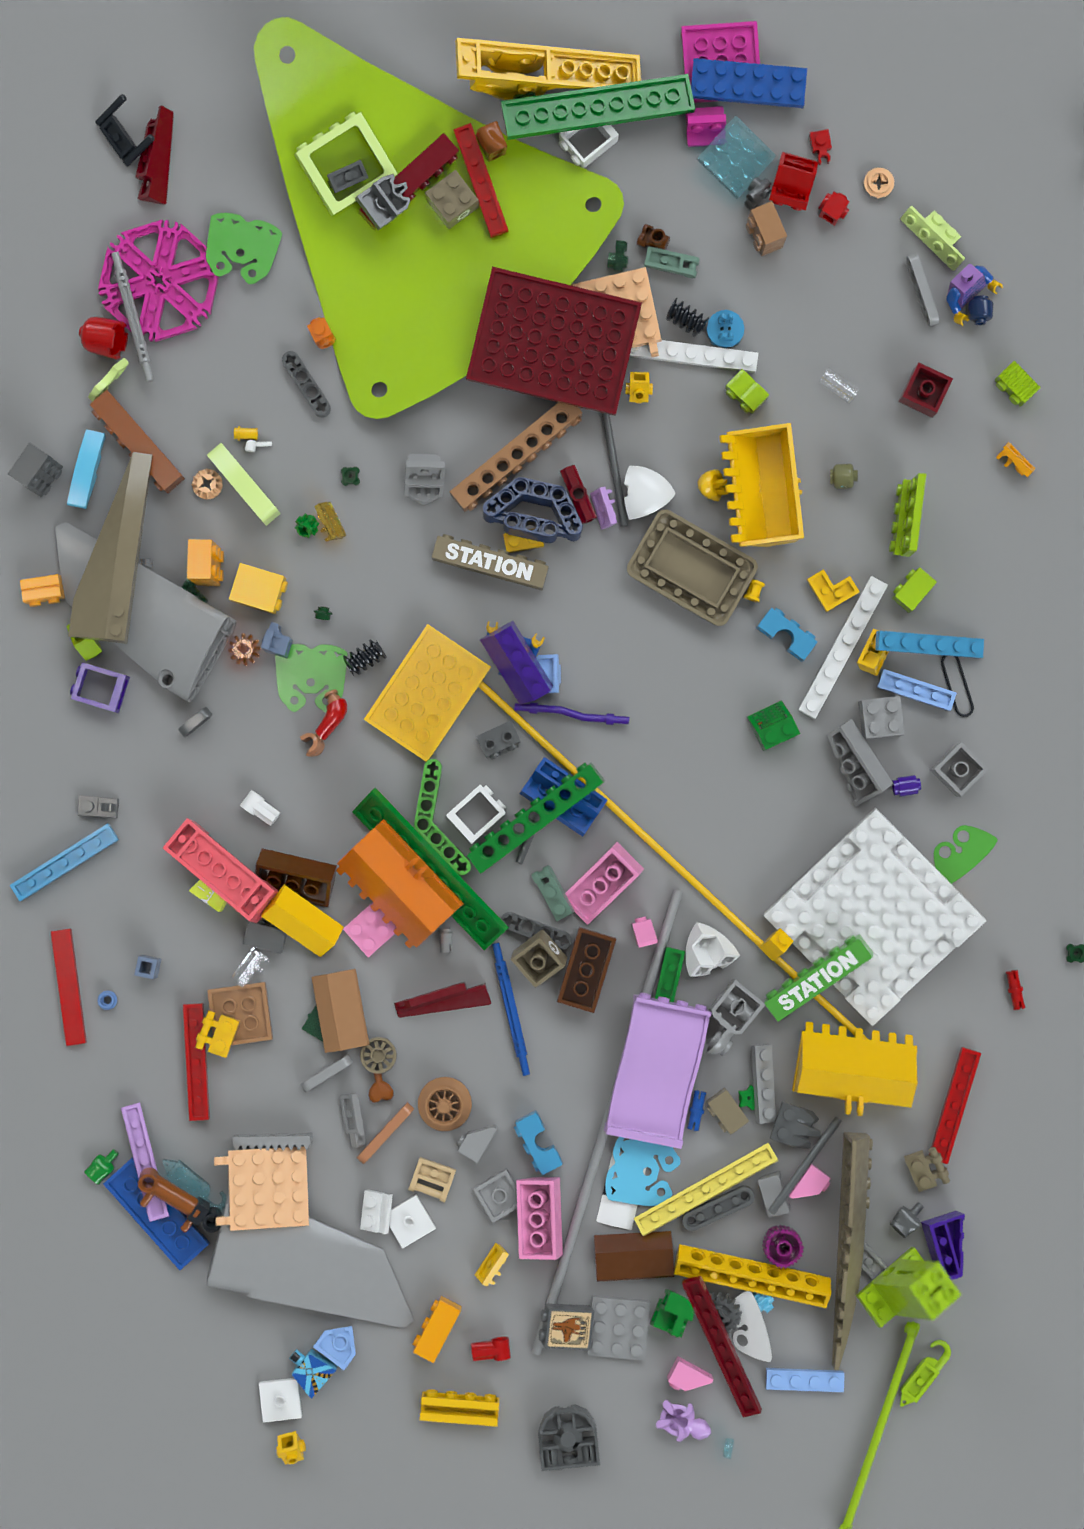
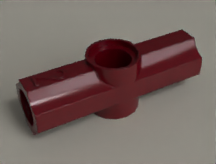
(573, 483)

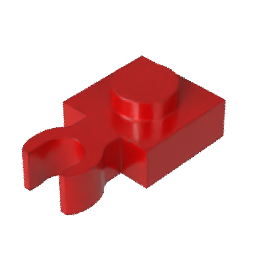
(820, 144)

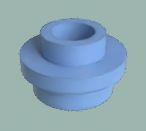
(101, 1000)

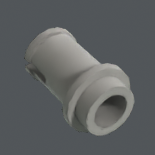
(446, 940)

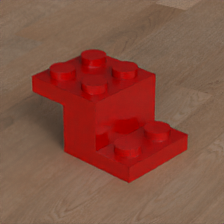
(793, 181)

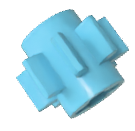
(764, 1301)

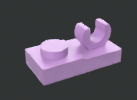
(603, 507)

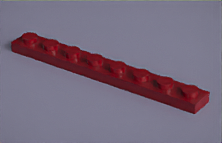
(721, 1346)

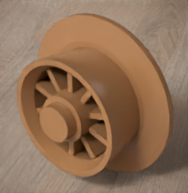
(444, 1103)

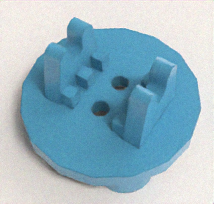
(725, 338)

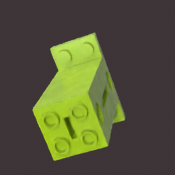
(909, 1290)

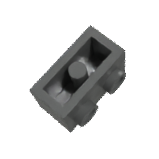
(498, 739)

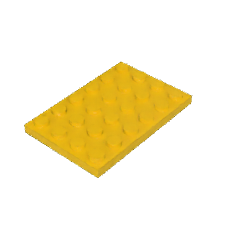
(427, 693)

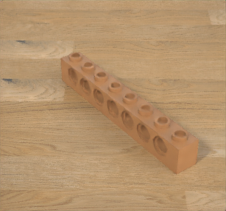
(519, 443)

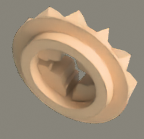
(885, 178)
(204, 492)

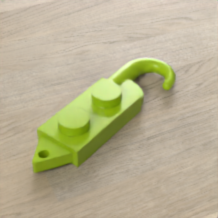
(924, 1375)

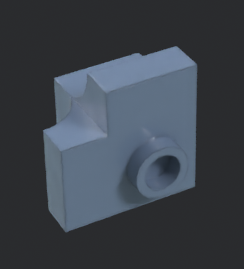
(275, 642)

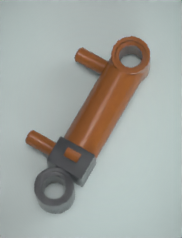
(195, 1208)

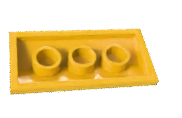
(302, 921)

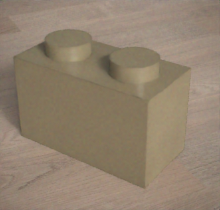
(727, 1111)

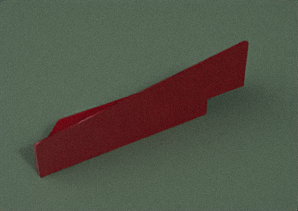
(155, 159)
(444, 999)

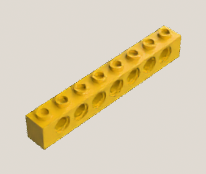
(753, 1276)

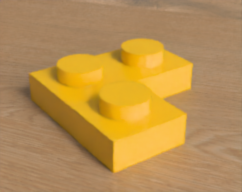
(829, 594)

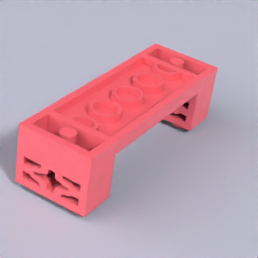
(220, 870)

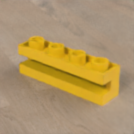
(459, 1408)

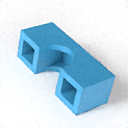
(802, 641)
(544, 1158)

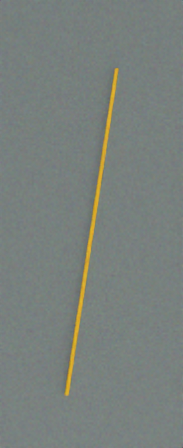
(662, 852)

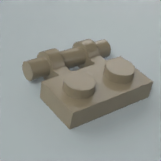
(921, 1172)

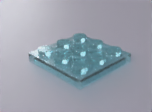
(736, 157)

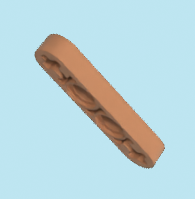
(385, 1133)

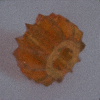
(240, 656)

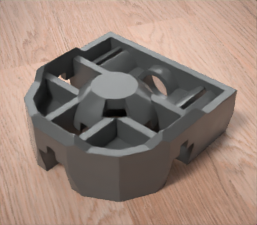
(569, 1440)

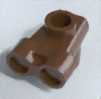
(650, 237)

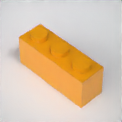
(436, 1328)

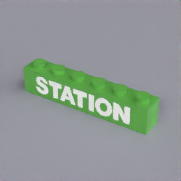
(818, 977)

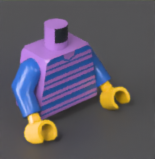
(966, 286)

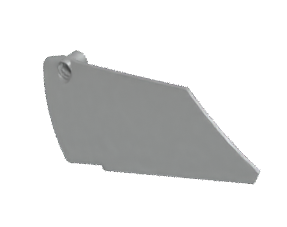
(169, 627)
(309, 1270)

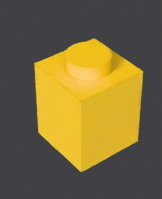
(776, 944)

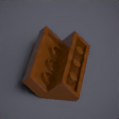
(634, 1256)

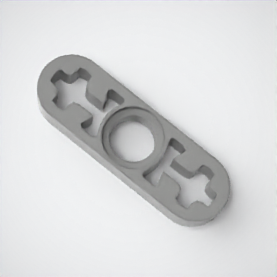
(326, 1073)

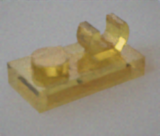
(330, 520)

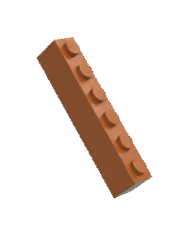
(136, 440)

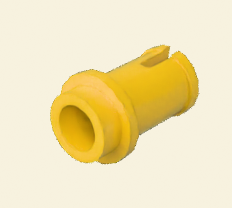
(245, 433)

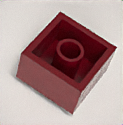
(925, 390)

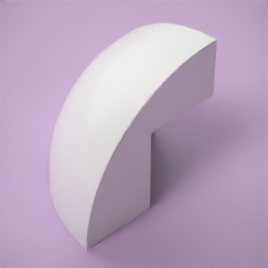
(645, 492)
(708, 950)

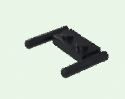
(118, 136)

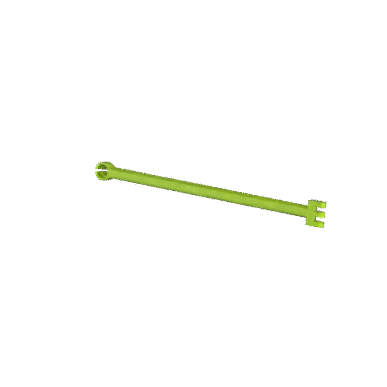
(912, 1329)

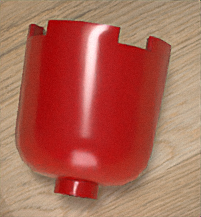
(104, 336)

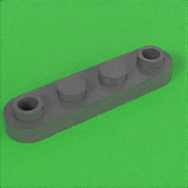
(718, 1208)

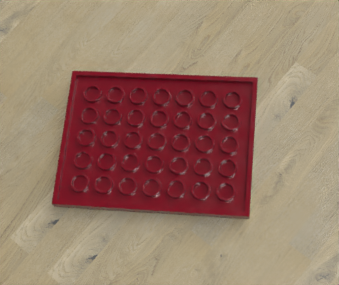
(553, 341)

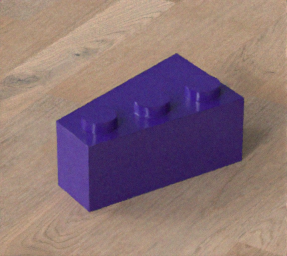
(944, 1241)

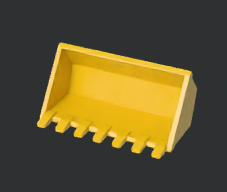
(763, 486)
(856, 1067)

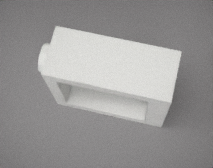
(607, 131)
(462, 827)

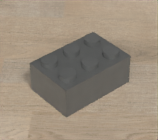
(35, 470)

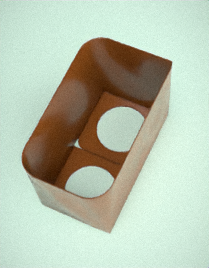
(491, 141)

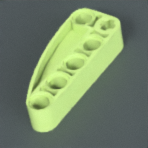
(243, 484)

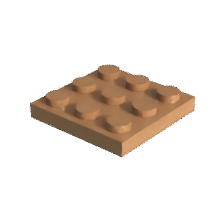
(245, 1004)

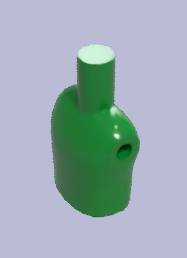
(101, 1167)

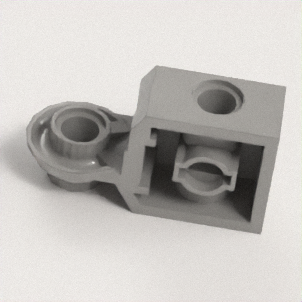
(734, 1011)

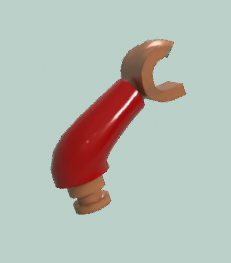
(335, 714)

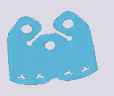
(629, 1168)

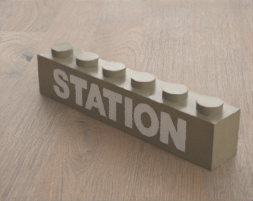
(490, 562)

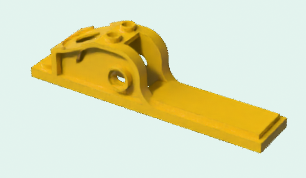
(561, 66)

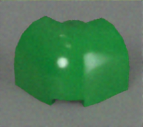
(672, 1313)

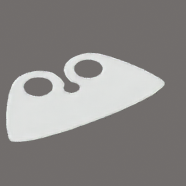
(757, 1335)

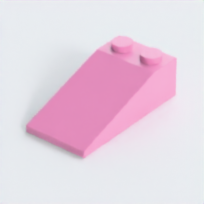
(603, 882)

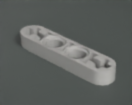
(922, 290)

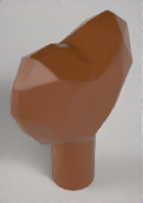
(380, 1090)

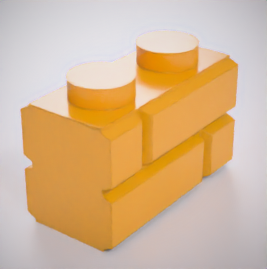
(42, 589)

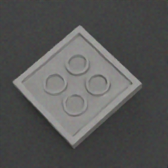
(619, 1327)

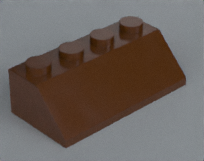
(304, 876)

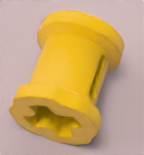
(754, 590)

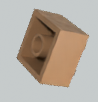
(766, 229)

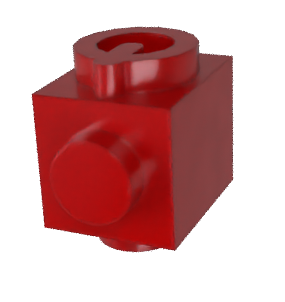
(834, 207)

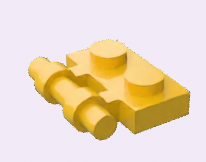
(222, 1037)

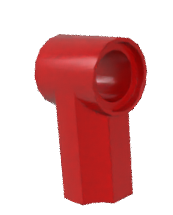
(495, 1349)

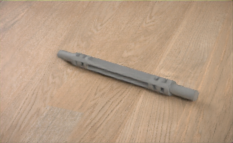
(140, 345)

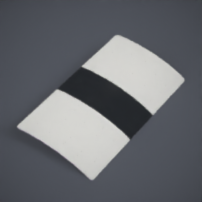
(616, 1213)

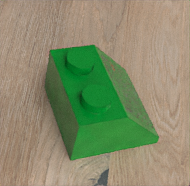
(773, 725)

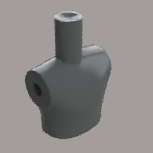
(906, 1220)

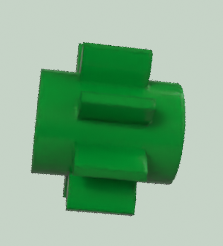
(306, 525)

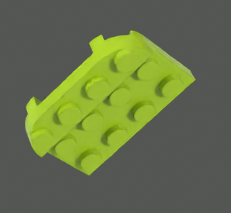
(908, 516)

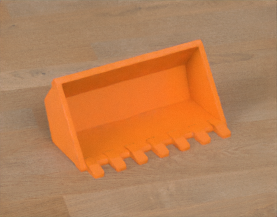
(399, 884)

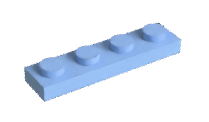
(916, 690)
(804, 1380)

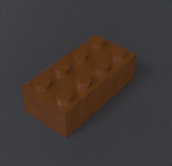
(586, 969)

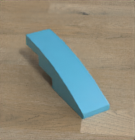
(85, 469)

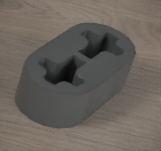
(195, 722)

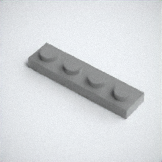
(763, 1083)

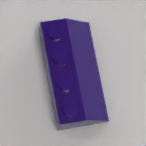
(517, 663)

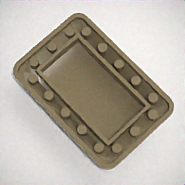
(692, 567)

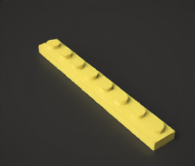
(705, 1189)

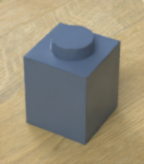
(147, 966)

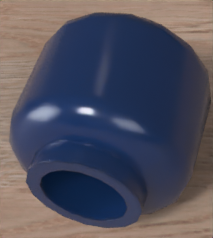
(980, 309)

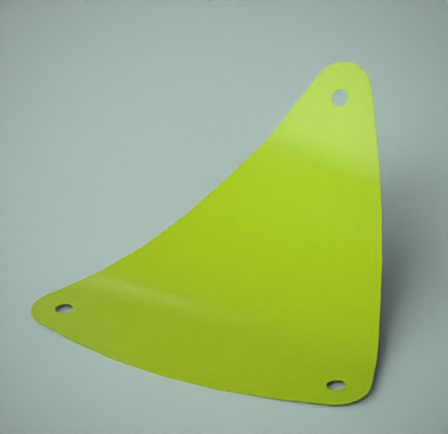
(414, 290)

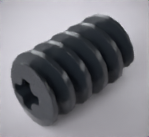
(686, 318)
(364, 657)

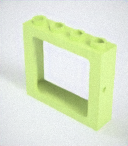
(320, 139)

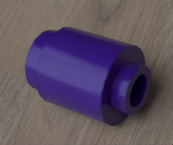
(906, 785)

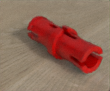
(1015, 989)

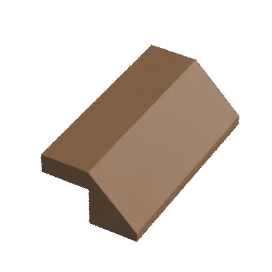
(340, 1010)

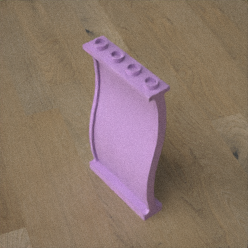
(657, 1070)

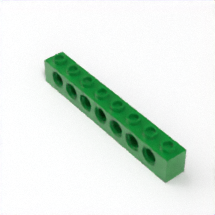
(483, 861)

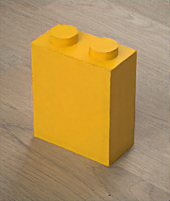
(258, 588)

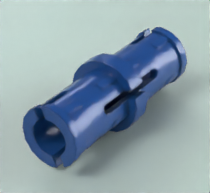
(696, 1110)

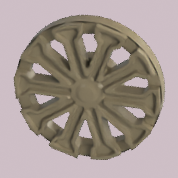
(378, 1055)

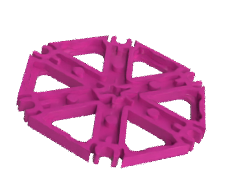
(163, 263)

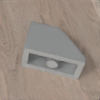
(476, 1142)

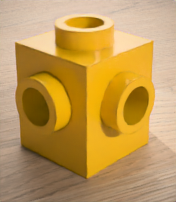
(639, 387)
(290, 1448)

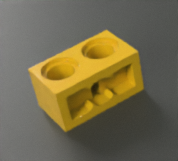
(871, 659)

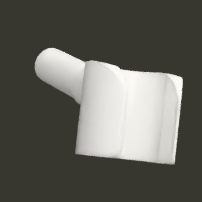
(251, 445)

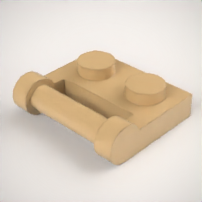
(433, 1173)

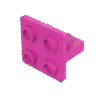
(704, 125)

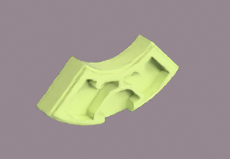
(113, 374)

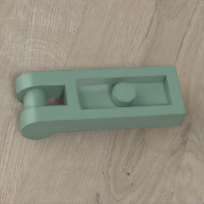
(671, 262)
(553, 893)

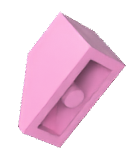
(644, 932)
(811, 1183)
(687, 1375)

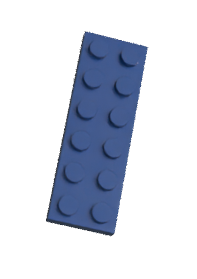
(748, 83)
(165, 1232)

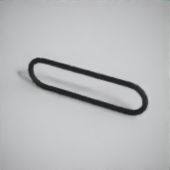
(965, 683)

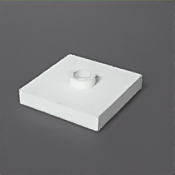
(410, 1221)
(280, 1400)

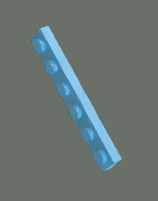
(929, 644)
(64, 862)

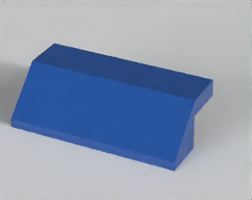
(577, 817)

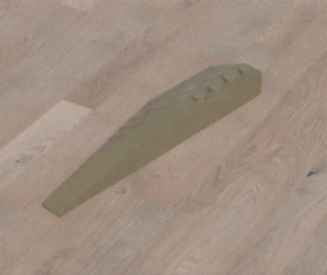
(850, 1235)

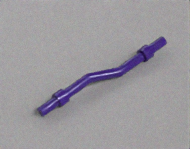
(609, 719)

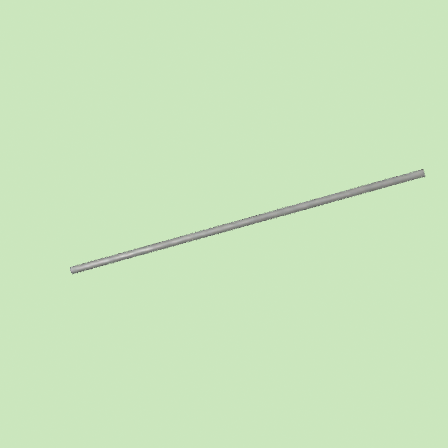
(602, 1136)

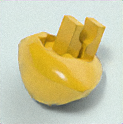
(712, 485)

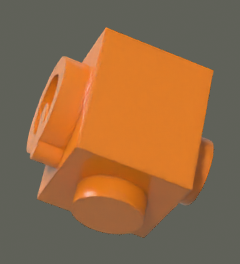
(321, 333)

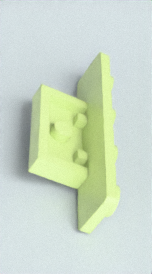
(936, 235)

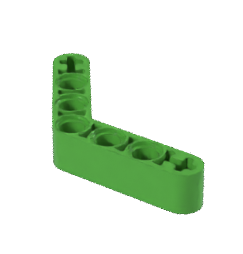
(429, 816)

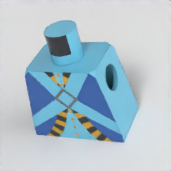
(312, 1370)

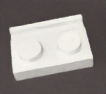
(376, 1211)

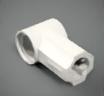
(256, 805)

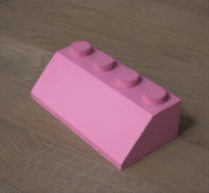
(539, 1218)

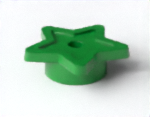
(743, 1098)

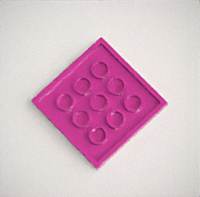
(720, 42)

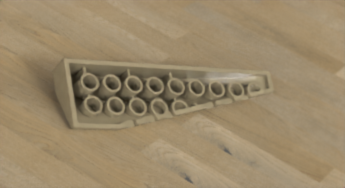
(108, 584)

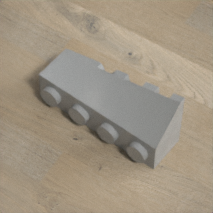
(858, 763)

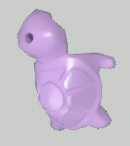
(681, 1422)

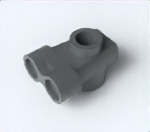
(758, 189)

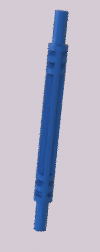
(511, 1010)

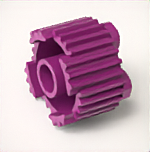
(789, 1254)

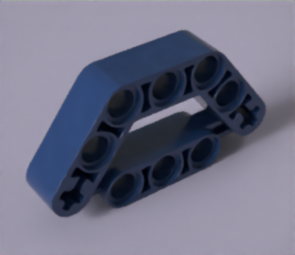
(541, 525)

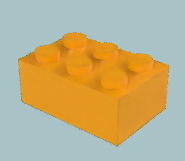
(204, 562)

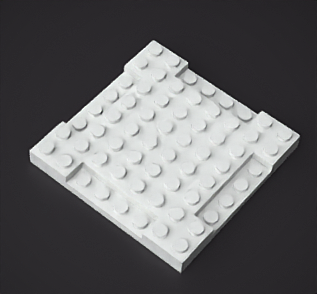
(888, 895)

